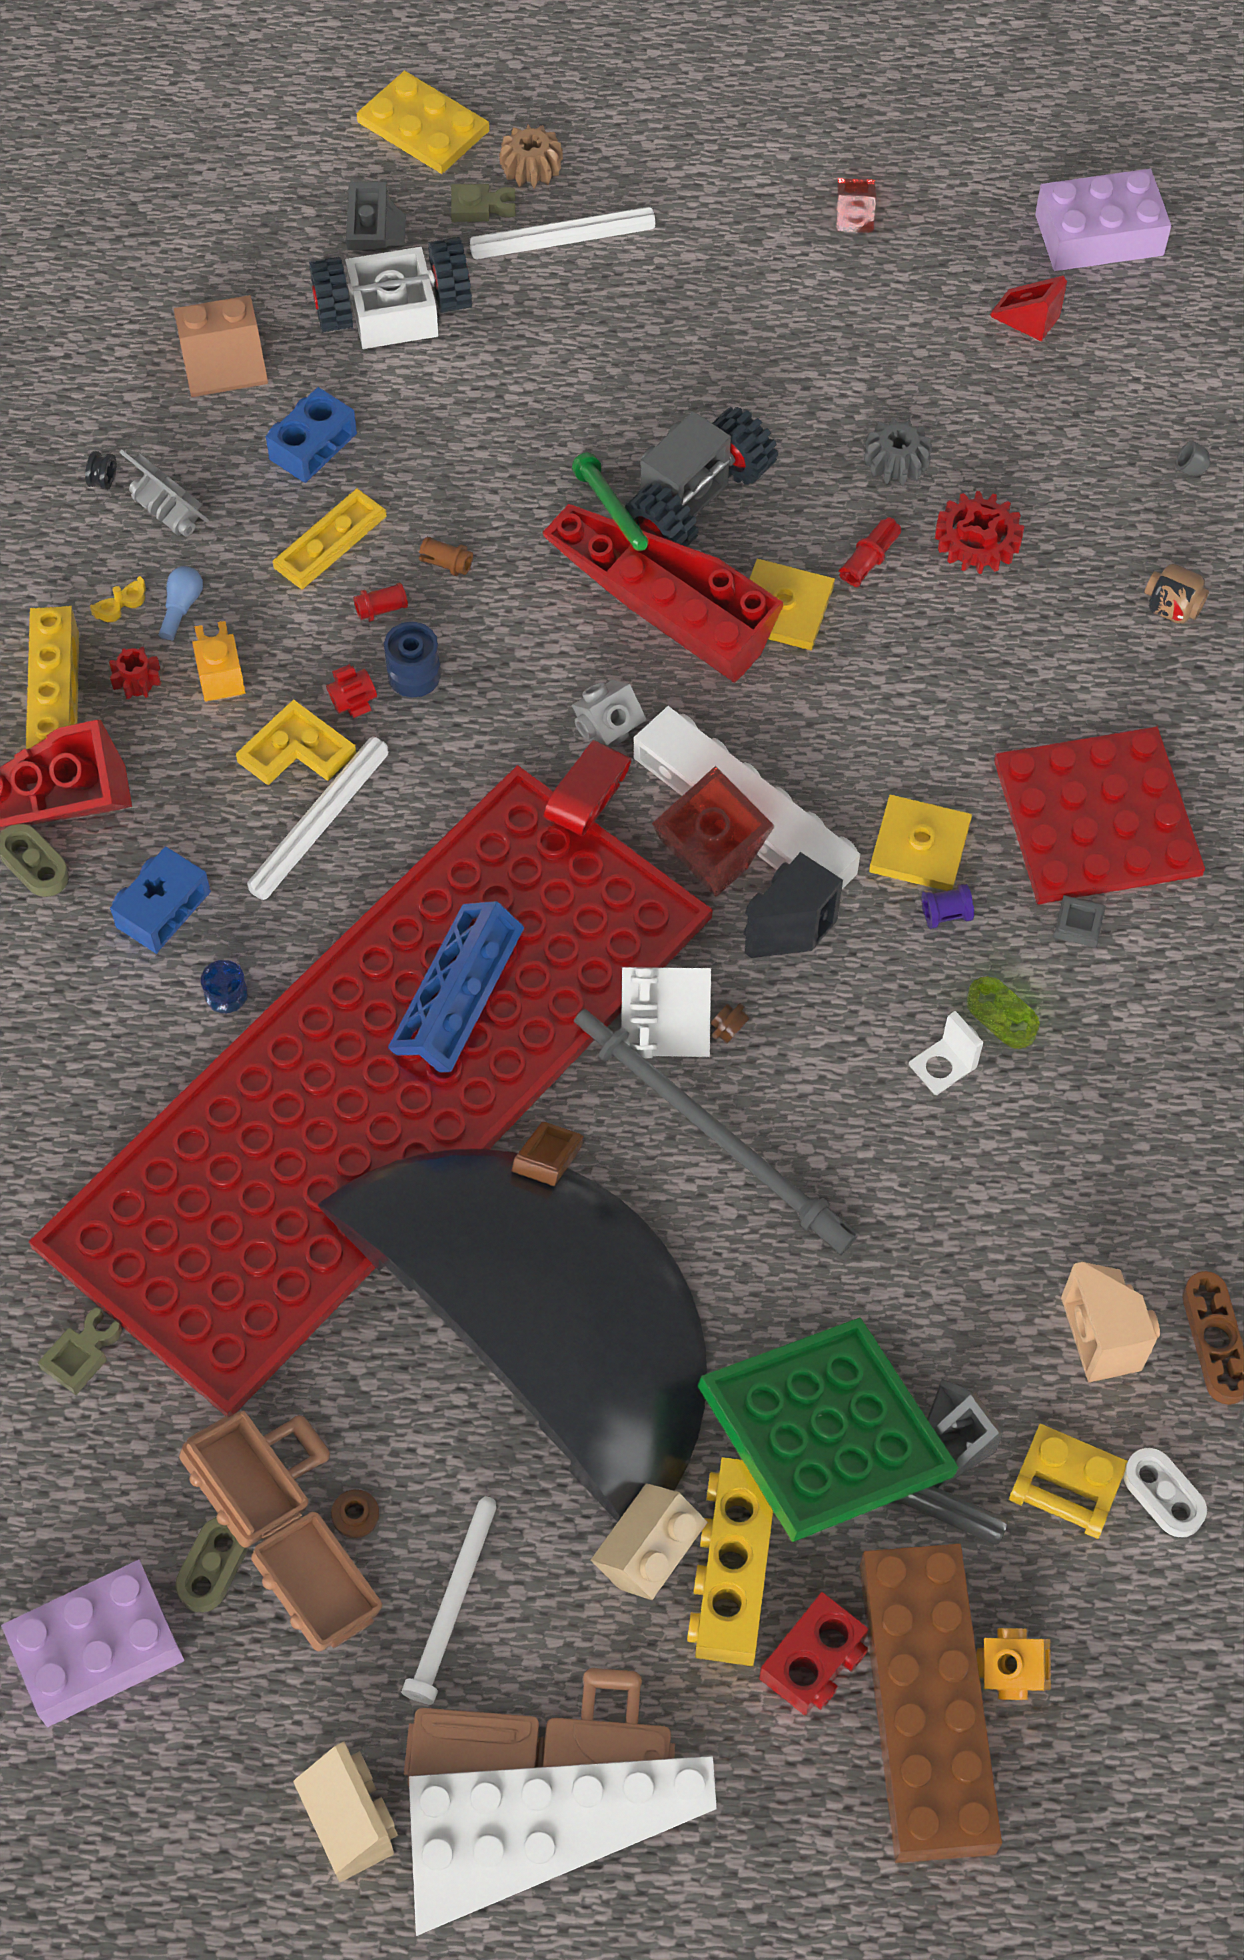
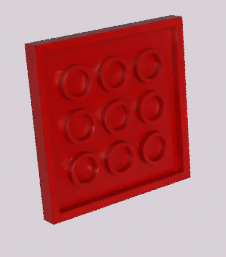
(1098, 815)

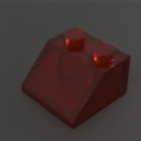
(714, 831)

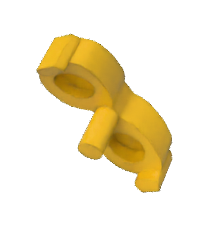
(131, 596)

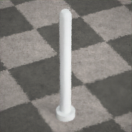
(421, 1686)

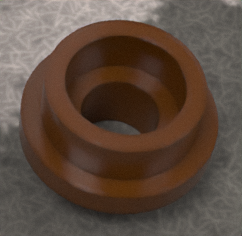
(729, 1022)
(355, 1527)

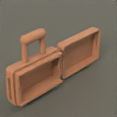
(263, 1501)
(481, 1741)

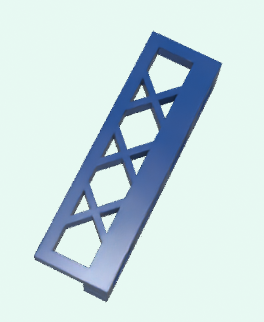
(462, 985)

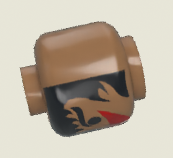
(1176, 593)

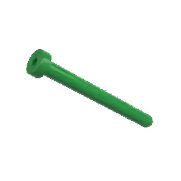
(588, 469)

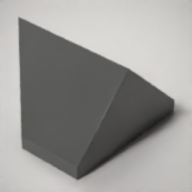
(963, 1427)

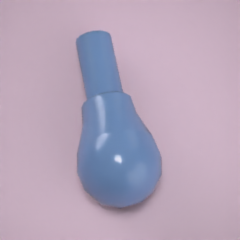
(182, 589)

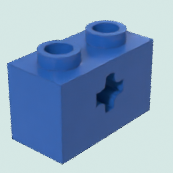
(160, 899)

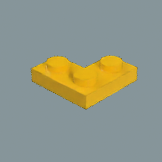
(293, 736)

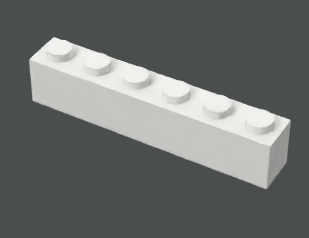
(683, 755)

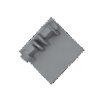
(164, 497)

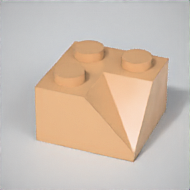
(1108, 1321)

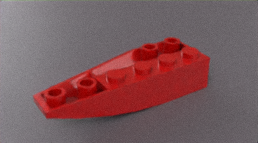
(674, 588)

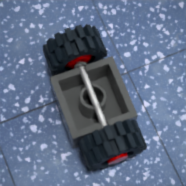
(695, 467)

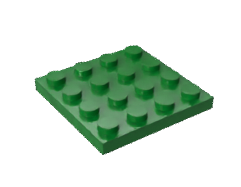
(827, 1428)

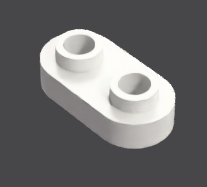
(1168, 1491)

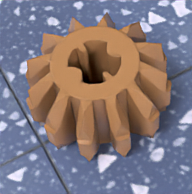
(531, 155)

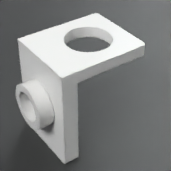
(959, 1045)

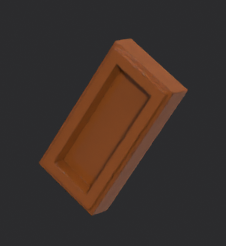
(547, 1153)

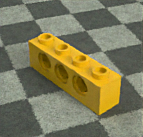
(51, 672)
(732, 1637)

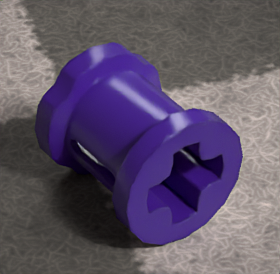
(947, 905)

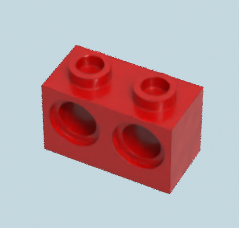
(805, 1649)

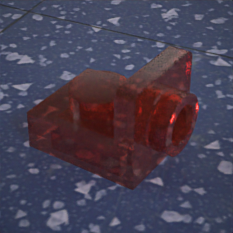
(855, 205)

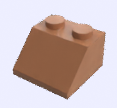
(221, 346)

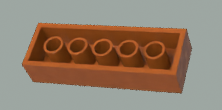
(929, 1704)

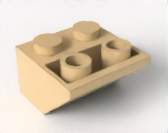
(345, 1818)

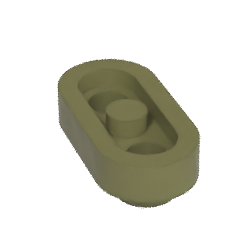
(34, 862)
(209, 1565)

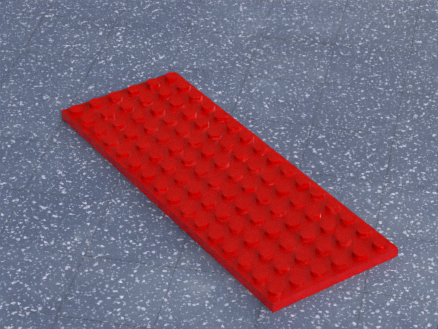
(212, 1216)

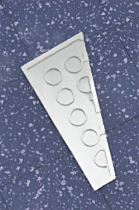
(515, 1828)

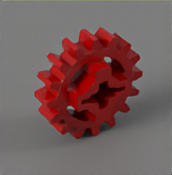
(978, 532)

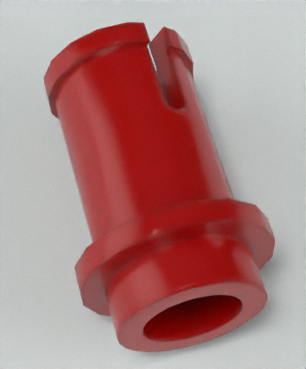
(380, 601)

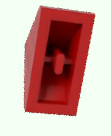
(1032, 307)

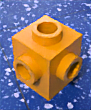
(1032, 1660)

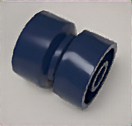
(412, 659)

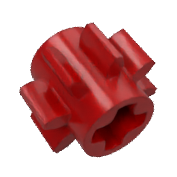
(135, 672)
(351, 691)

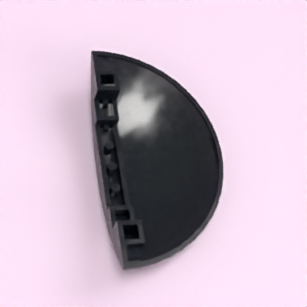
(554, 1297)

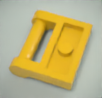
(1075, 1468)

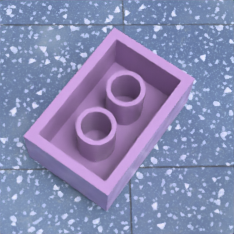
(1102, 219)
(92, 1643)

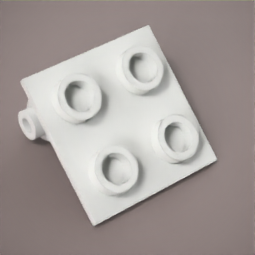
(667, 1010)

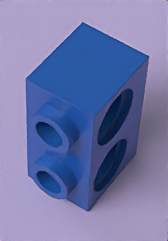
(311, 434)

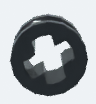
(100, 470)

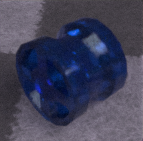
(221, 976)

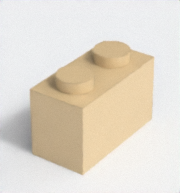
(649, 1541)

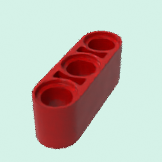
(587, 788)

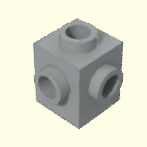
(608, 712)

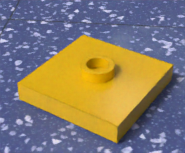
(803, 598)
(920, 843)

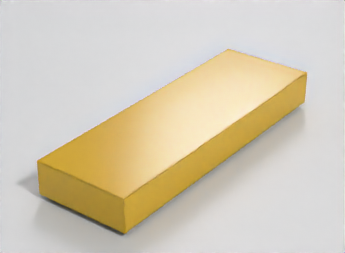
(329, 538)

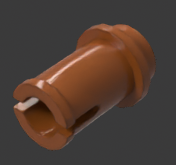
(446, 556)

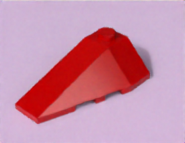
(64, 777)

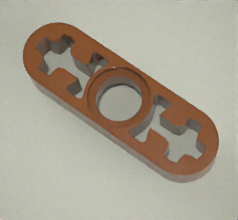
(1196, 1308)

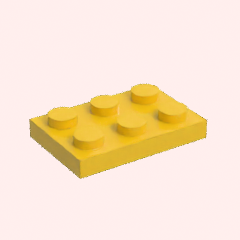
(423, 122)

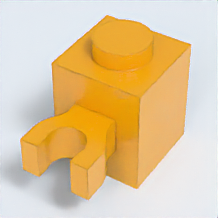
(218, 664)

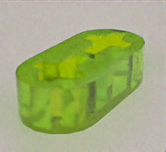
(998, 1016)

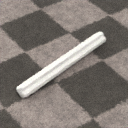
(562, 233)
(317, 818)

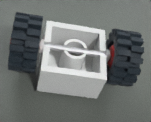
(392, 292)

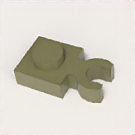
(475, 202)
(77, 1356)

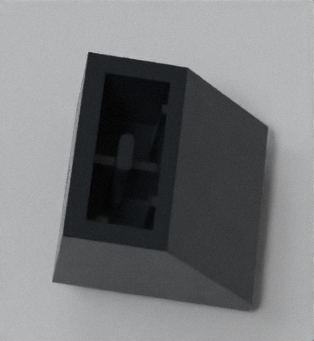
(793, 910)

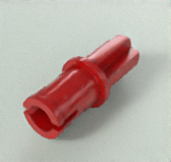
(870, 552)

